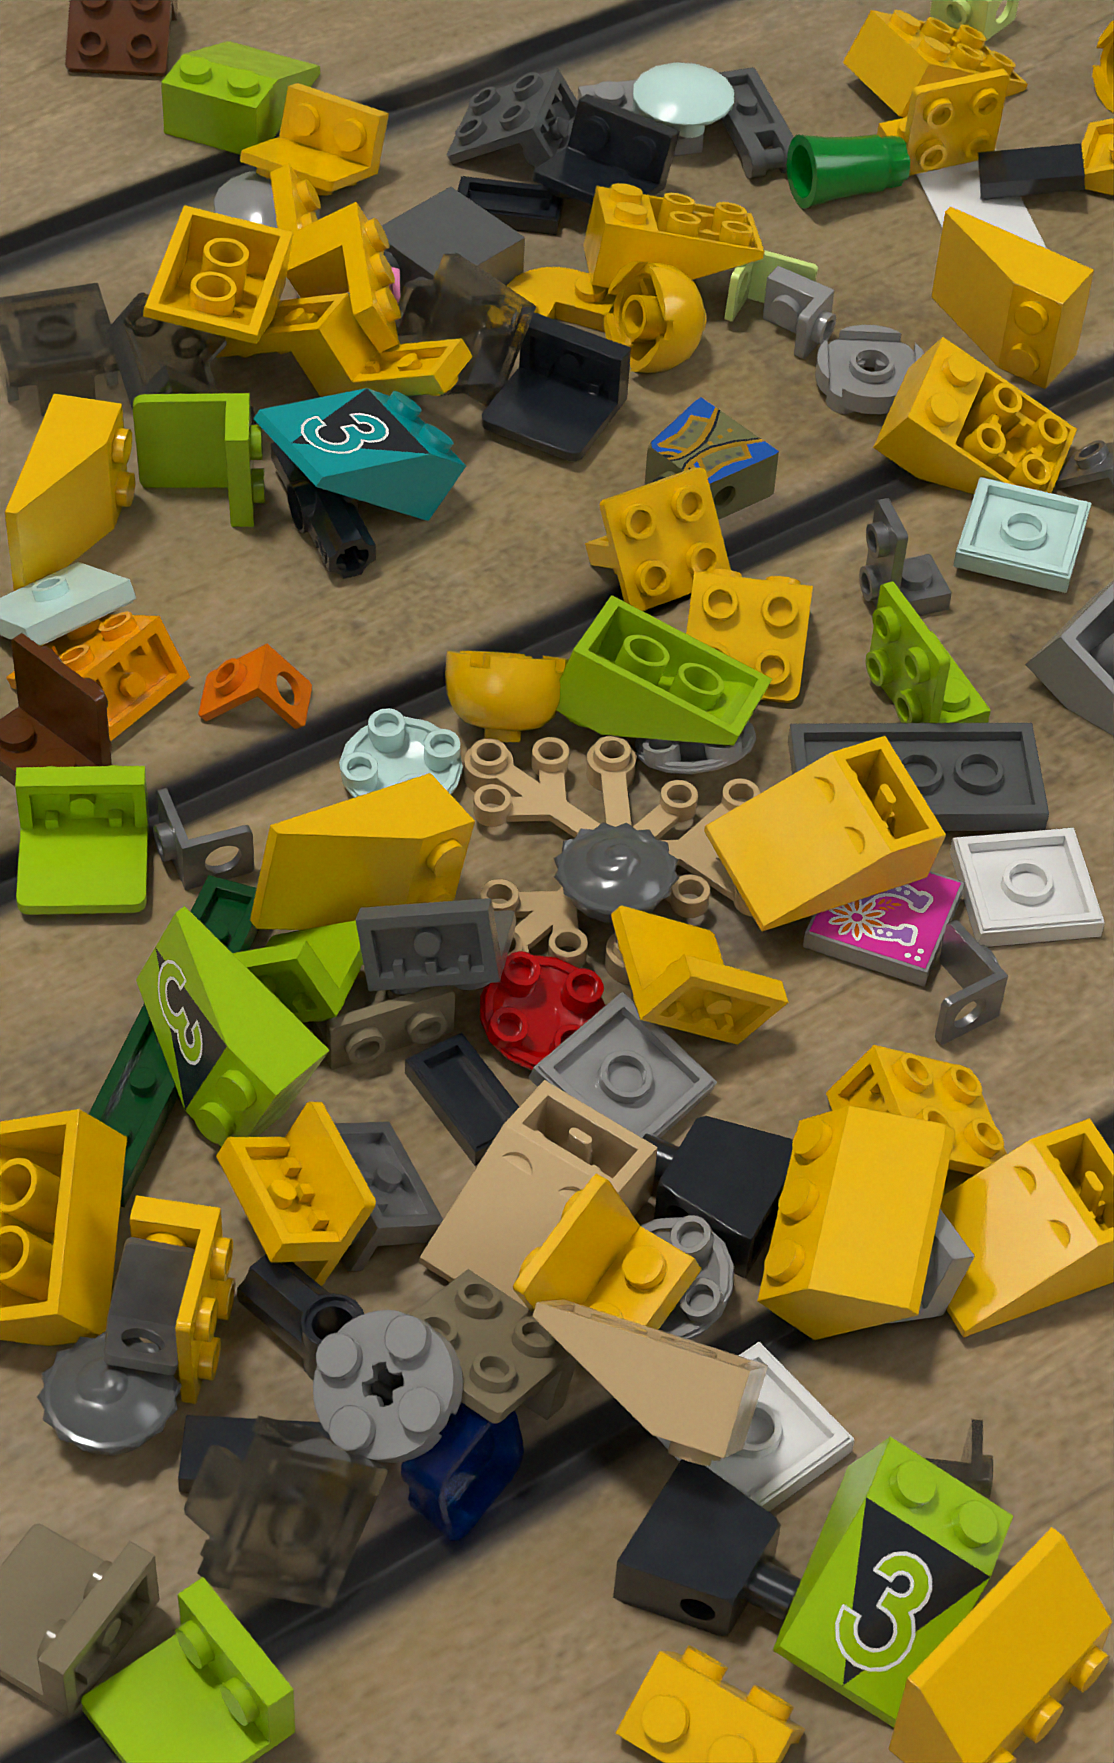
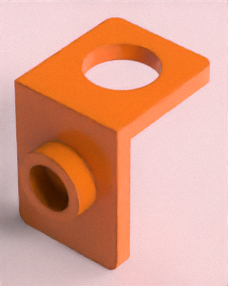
(255, 676)

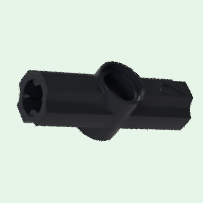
(329, 519)
(303, 1313)

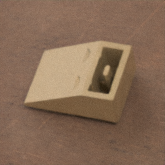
(527, 1178)

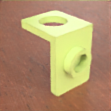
(975, 13)
(751, 279)

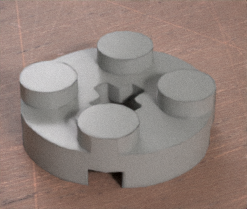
(842, 371)
(420, 1409)

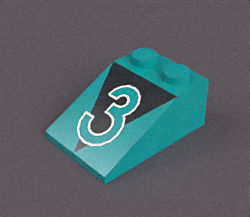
(367, 449)

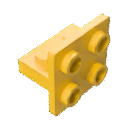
(660, 538)
(300, 1191)

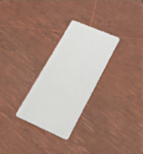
(960, 189)

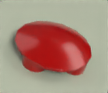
(537, 1006)

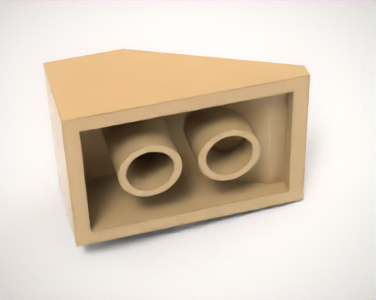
(668, 1383)

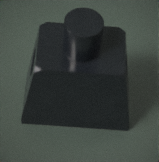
(728, 1179)
(704, 1555)

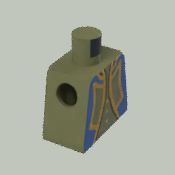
(736, 461)

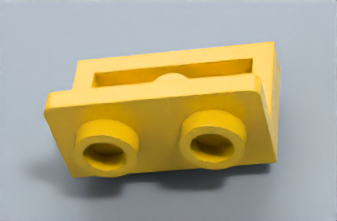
(697, 1717)

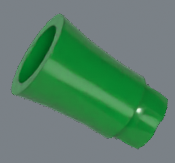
(844, 166)

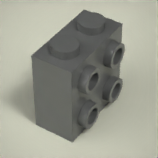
(448, 226)

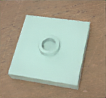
(1022, 535)
(63, 602)

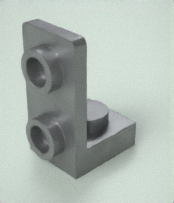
(886, 562)

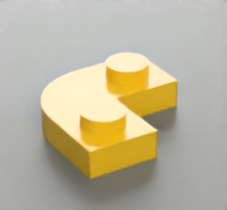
(565, 295)

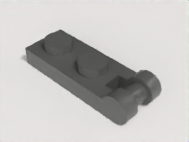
(756, 124)

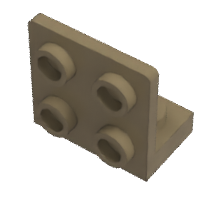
(500, 1349)
(68, 1614)

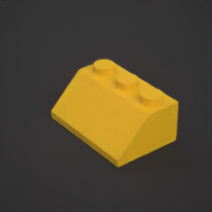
(856, 1220)
(58, 1226)
(1006, 1664)

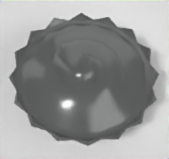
(615, 869)
(102, 1404)

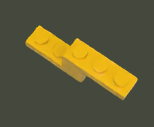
(337, 255)
(342, 357)

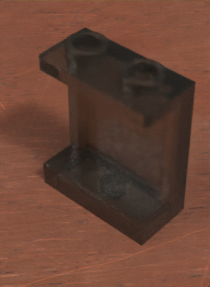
(163, 355)

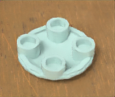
(683, 97)
(398, 750)

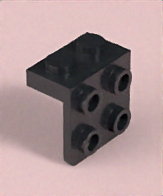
(562, 390)

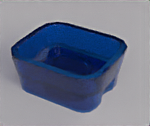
(464, 1470)

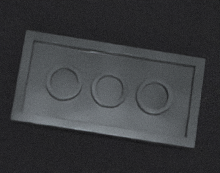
(965, 771)

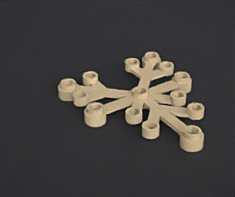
(611, 770)

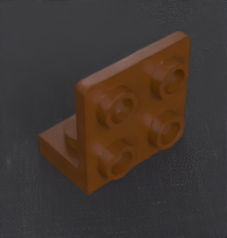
(119, 36)
(57, 717)

